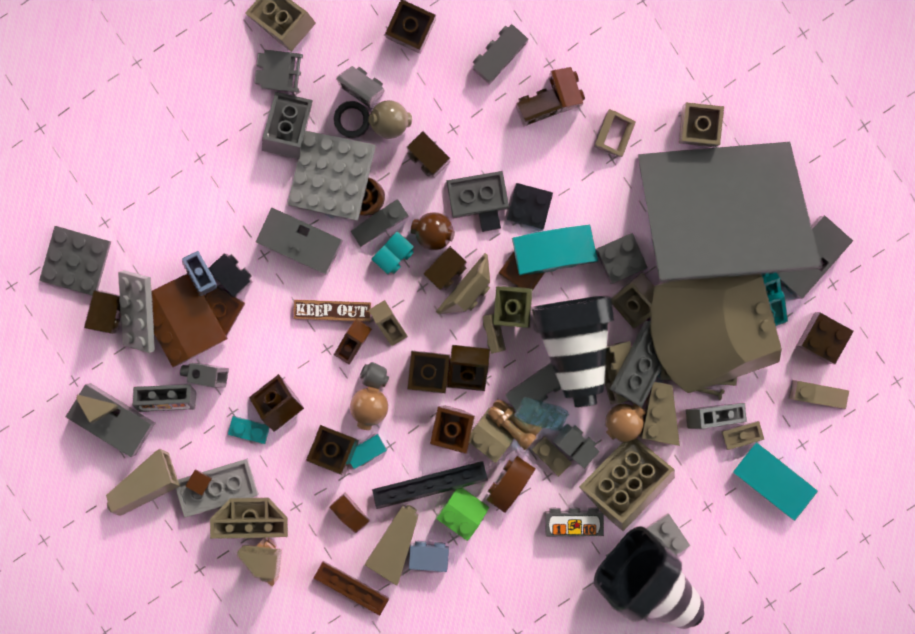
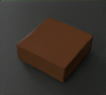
(198, 482)

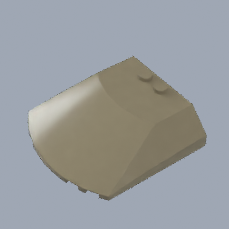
(713, 329)

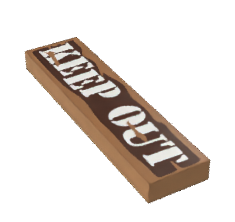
(332, 310)

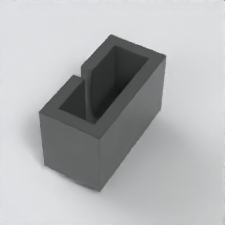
(575, 445)

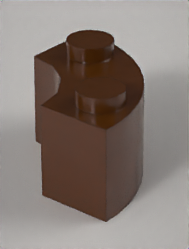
(510, 484)

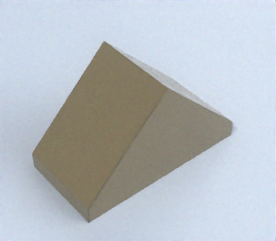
(94, 408)

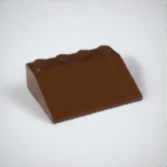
(184, 321)

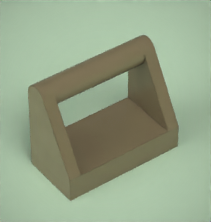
(610, 115)

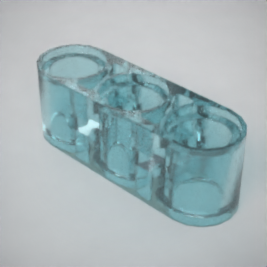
(541, 414)

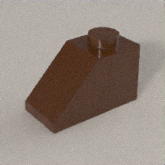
(352, 341)
(349, 512)

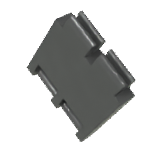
(278, 70)

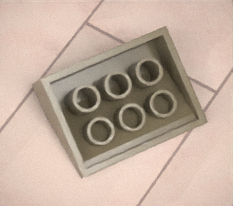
(627, 482)

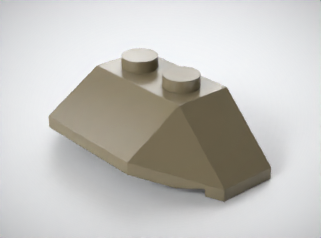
(469, 289)
(249, 519)

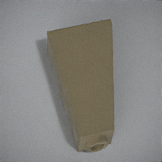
(147, 482)
(392, 549)

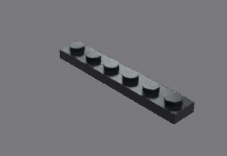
(429, 485)

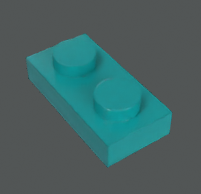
(248, 430)

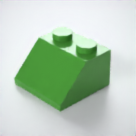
(462, 513)

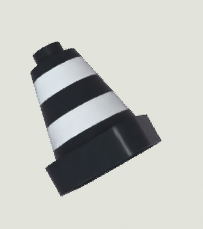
(576, 344)
(647, 581)

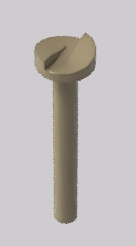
(712, 392)

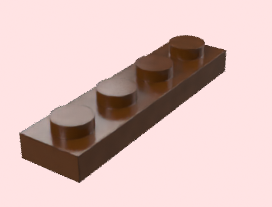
(351, 588)

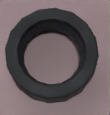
(349, 105)

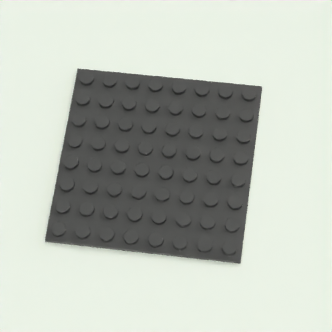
(727, 212)

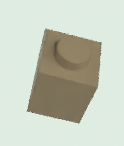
(388, 323)

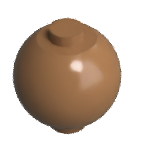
(369, 407)
(624, 422)

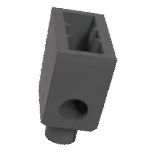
(205, 374)

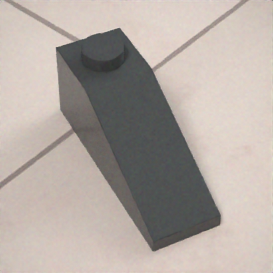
(379, 223)
(715, 415)

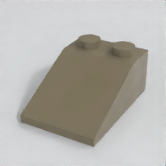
(282, 20)

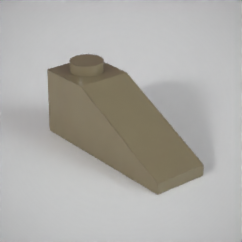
(819, 394)

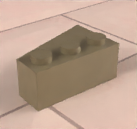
(615, 357)
(660, 415)

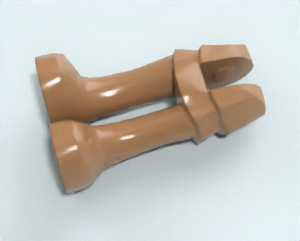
(504, 415)

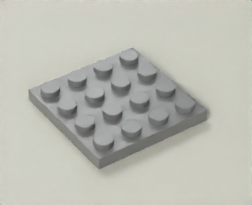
(331, 175)

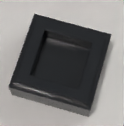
(489, 221)

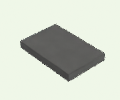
(477, 194)

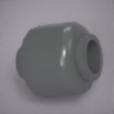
(374, 375)

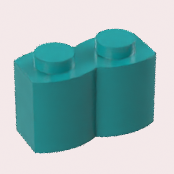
(393, 253)

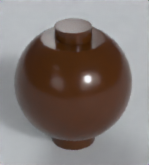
(433, 231)

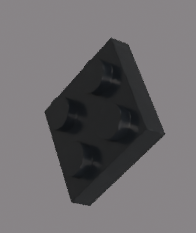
(529, 206)

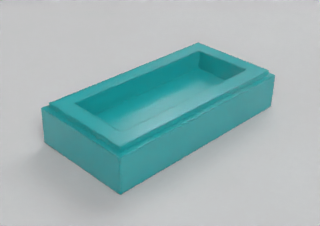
(367, 451)

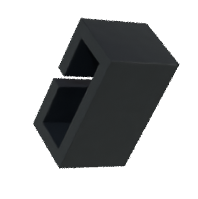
(230, 275)

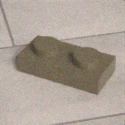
(494, 334)
(742, 435)
(551, 456)

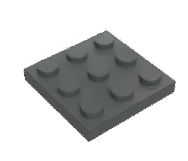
(75, 260)

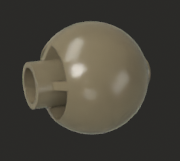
(389, 119)

